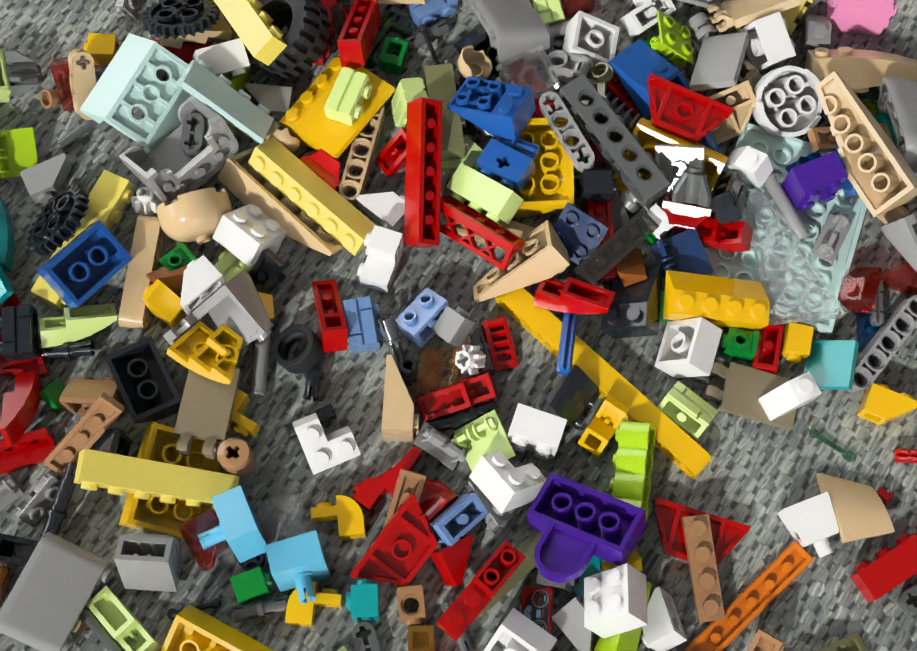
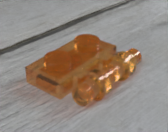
(431, 369)

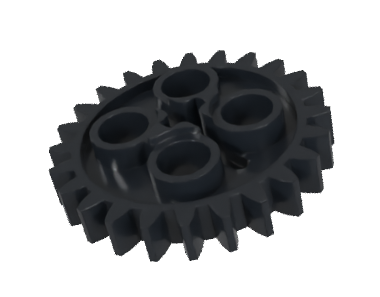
(180, 17)
(58, 220)

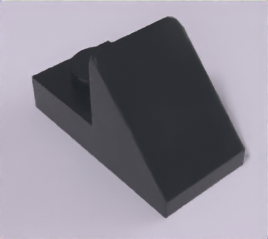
(267, 272)
(16, 549)

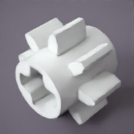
(145, 202)
(470, 359)

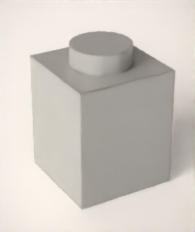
(454, 325)

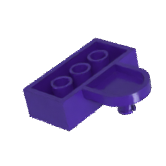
(581, 524)

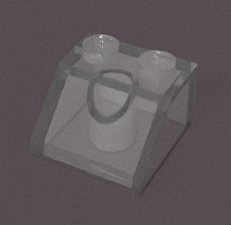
(530, 70)
(282, 517)

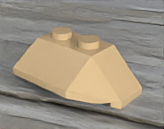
(743, 101)

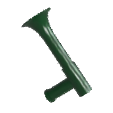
(388, 23)

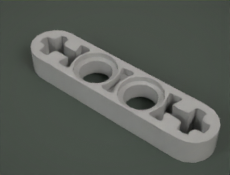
(566, 131)

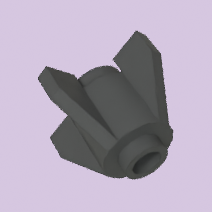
(21, 72)
(692, 188)

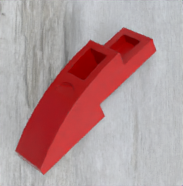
(480, 590)

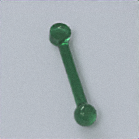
(849, 456)

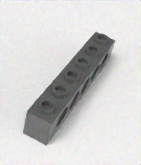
(628, 171)

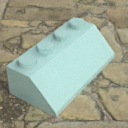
(226, 101)

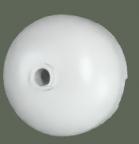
(797, 101)

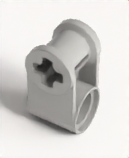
(568, 65)

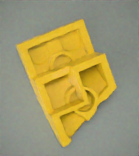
(208, 351)

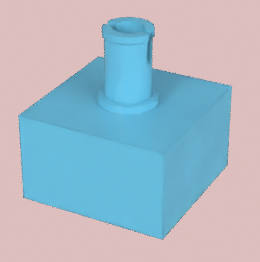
(236, 526)
(298, 563)

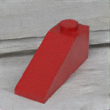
(330, 316)

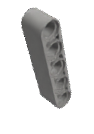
(894, 339)

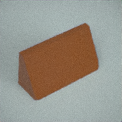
(632, 268)

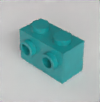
(364, 601)

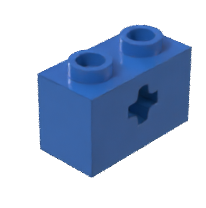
(499, 155)

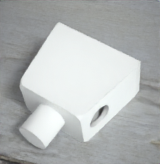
(812, 523)

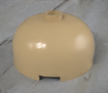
(194, 215)

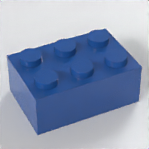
(84, 264)

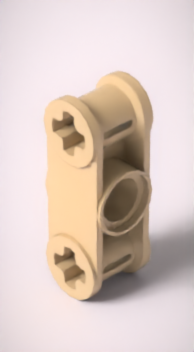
(81, 78)

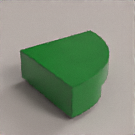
(52, 392)

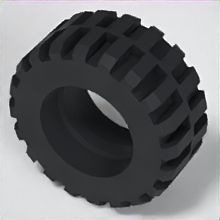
(304, 39)

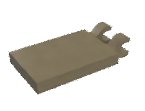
(743, 389)
(205, 412)

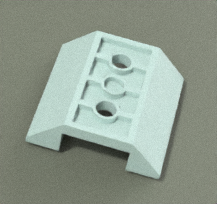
(133, 83)

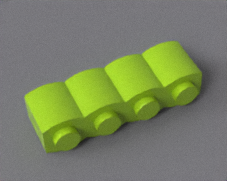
(633, 463)

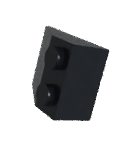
(635, 307)

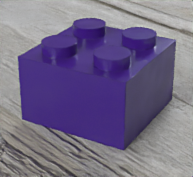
(815, 181)

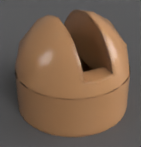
(49, 98)

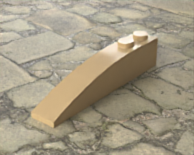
(859, 67)
(868, 153)
(255, 189)

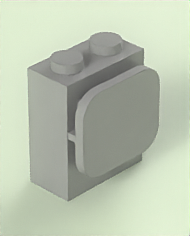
(149, 561)

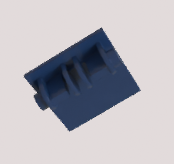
(579, 232)
(682, 254)

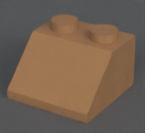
(83, 392)

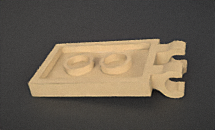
(744, 12)

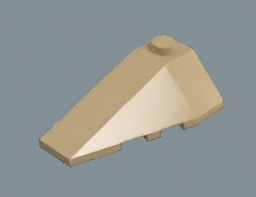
(537, 261)

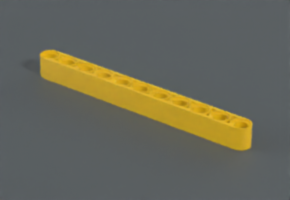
(547, 330)

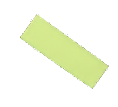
(76, 324)
(121, 622)

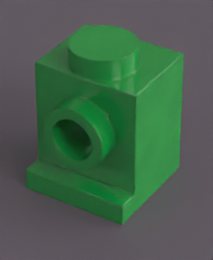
(393, 55)
(180, 252)
(741, 351)

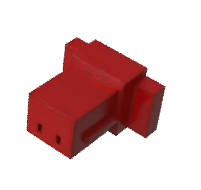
(884, 495)

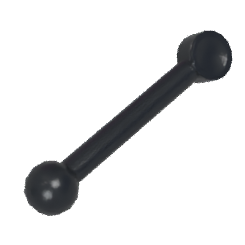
(423, 28)
(216, 603)

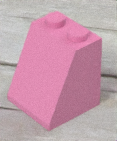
(860, 16)

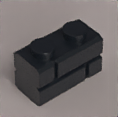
(729, 198)
(19, 333)

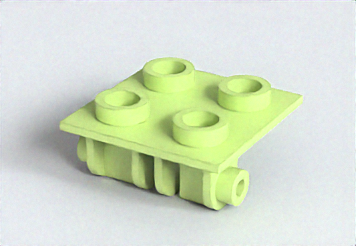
(483, 437)

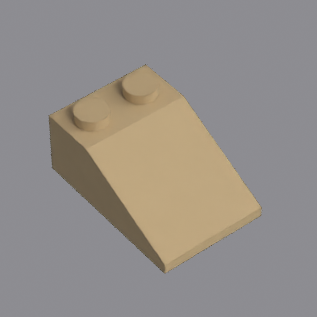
(398, 414)

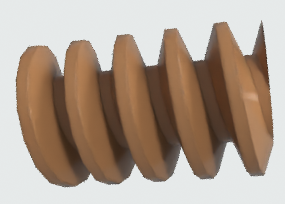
(235, 448)

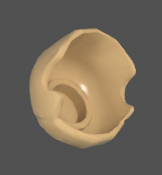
(474, 63)
(283, 136)

